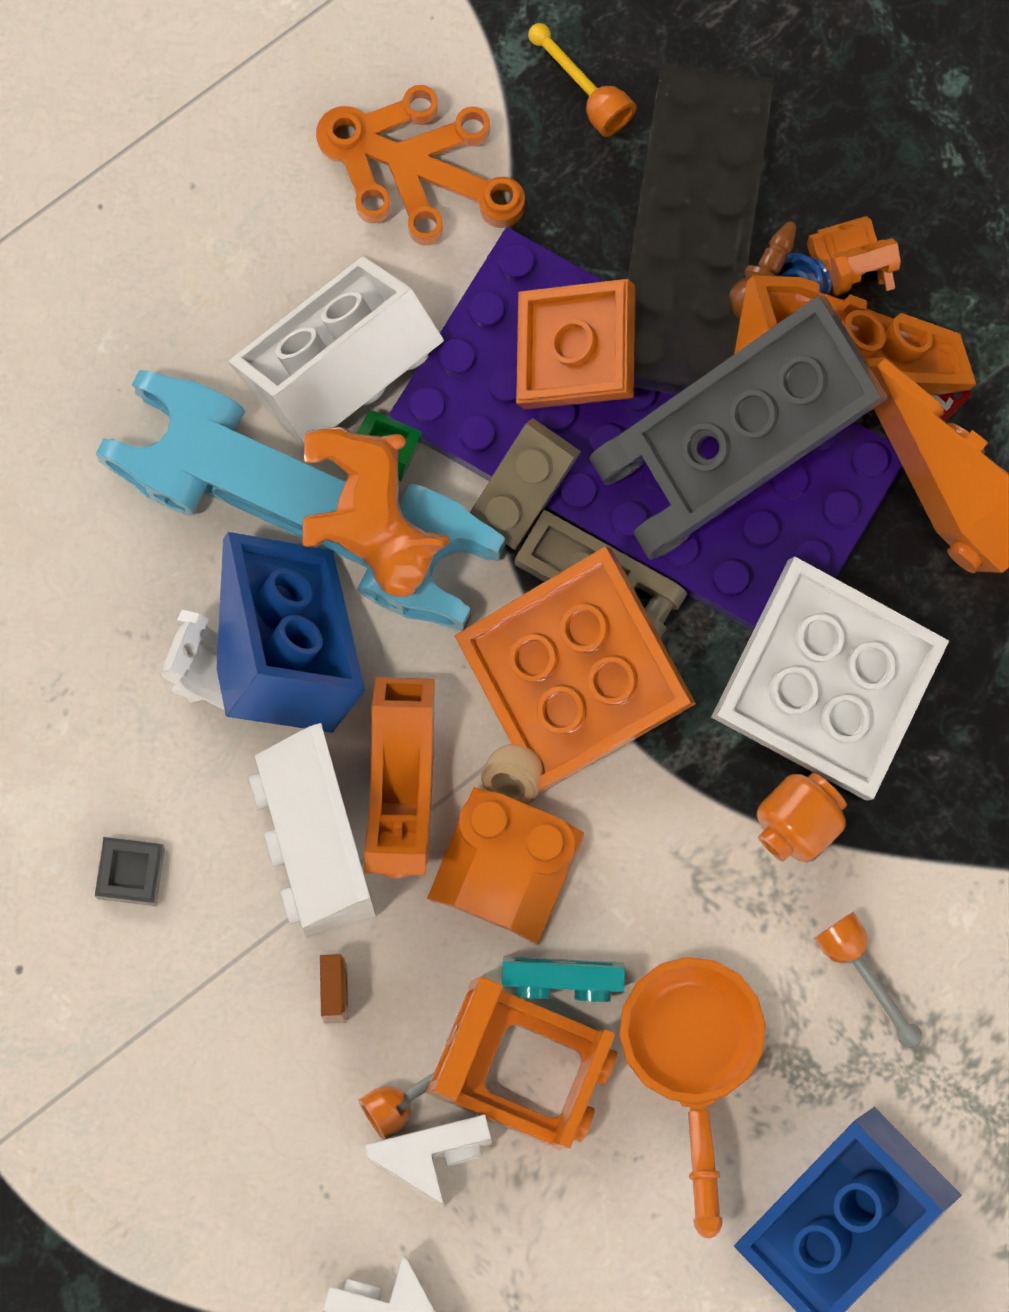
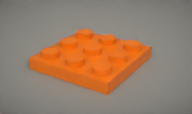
(575, 667)

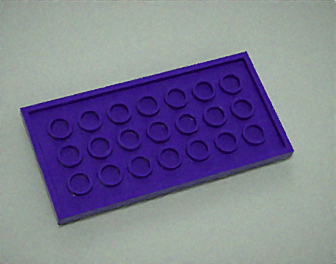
(732, 563)

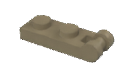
(559, 545)

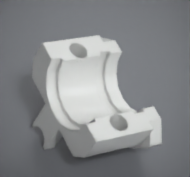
(196, 673)

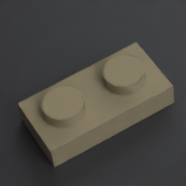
(525, 482)

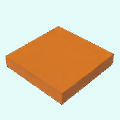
(576, 344)

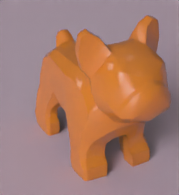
(369, 510)

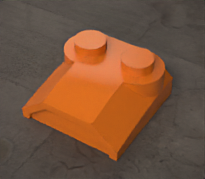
(506, 863)

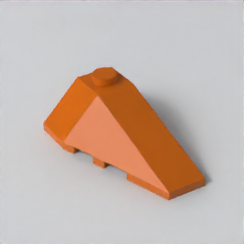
(920, 349)
(948, 469)

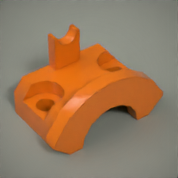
(853, 250)

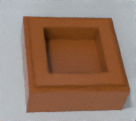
(333, 988)

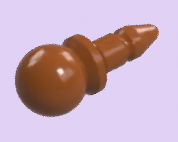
(769, 264)

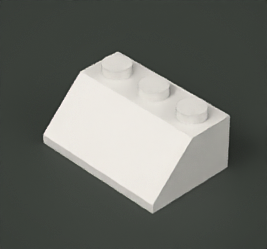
(337, 349)
(311, 834)

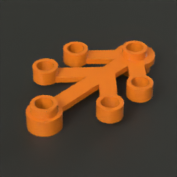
(414, 161)

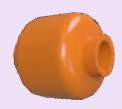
(801, 818)

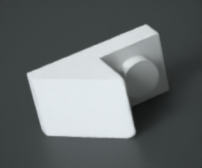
(412, 1155)
(361, 1297)

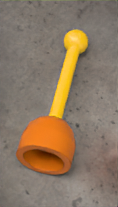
(607, 106)

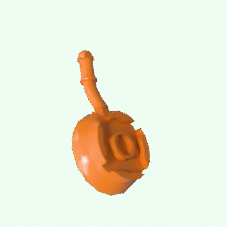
(694, 1038)

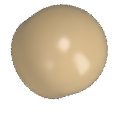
(519, 763)

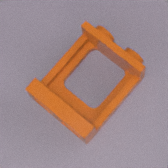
(472, 1047)

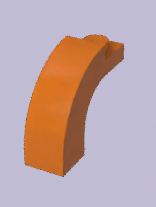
(400, 777)

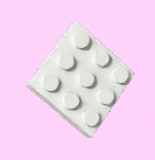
(830, 679)

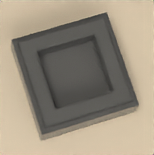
(129, 871)

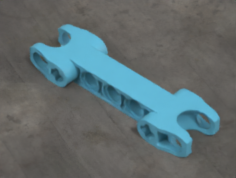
(209, 457)

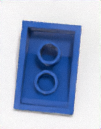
(284, 635)
(847, 1217)

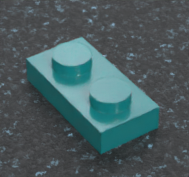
(536, 976)

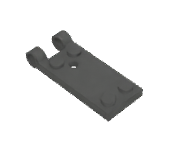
(762, 408)

